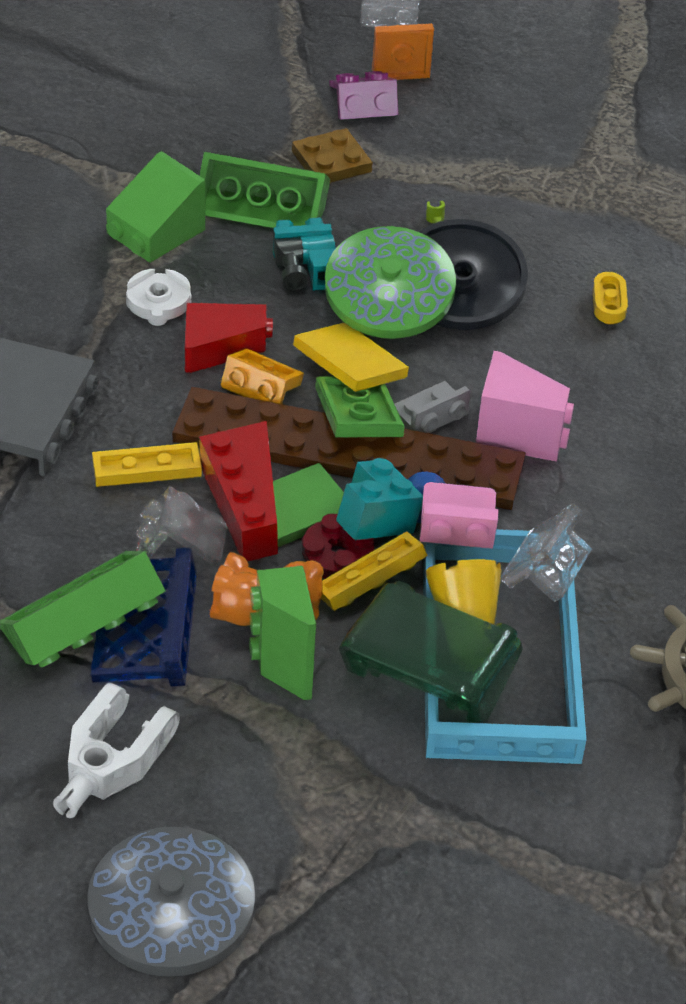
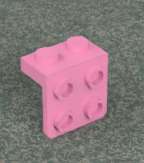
(458, 515)

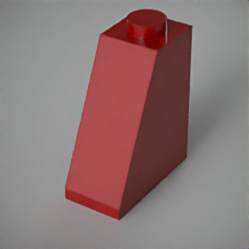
(222, 330)

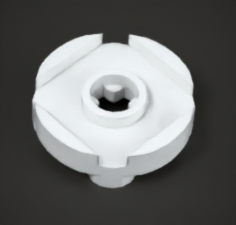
(158, 309)

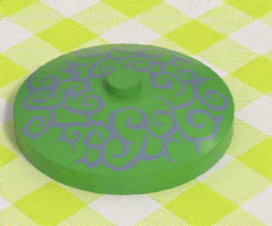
(390, 282)

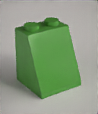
(158, 208)

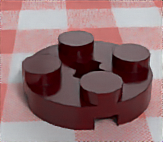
(324, 535)

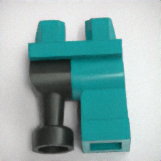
(300, 245)

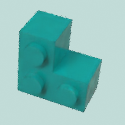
(379, 502)

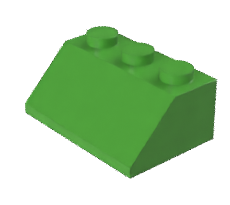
(283, 629)

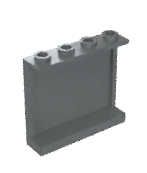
(41, 399)

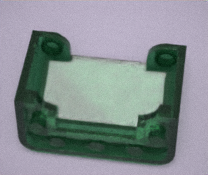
(433, 649)

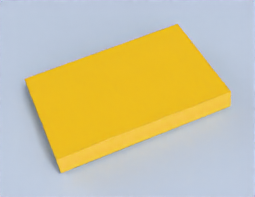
(350, 356)

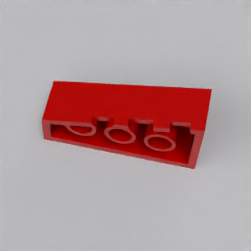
(242, 483)

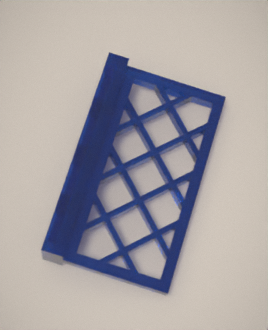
(173, 639)

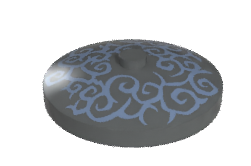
(171, 901)

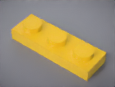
(146, 464)
(372, 570)

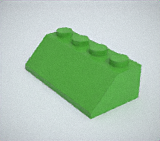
(261, 191)
(82, 607)

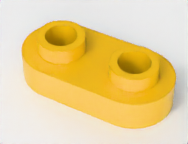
(610, 297)

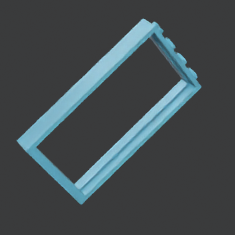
(511, 741)

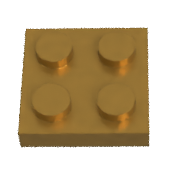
(333, 154)

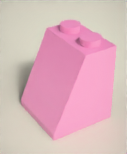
(523, 410)

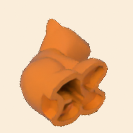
(233, 586)

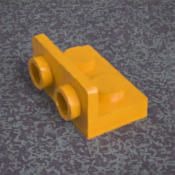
(259, 376)

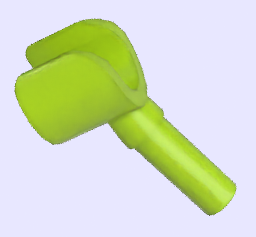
(435, 214)

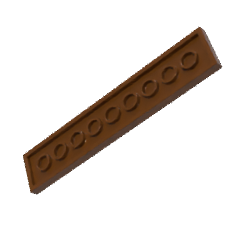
(305, 438)

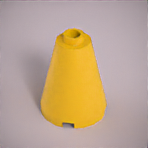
(467, 586)

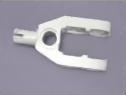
(98, 767)

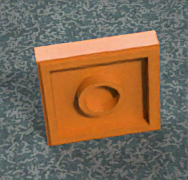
(403, 50)

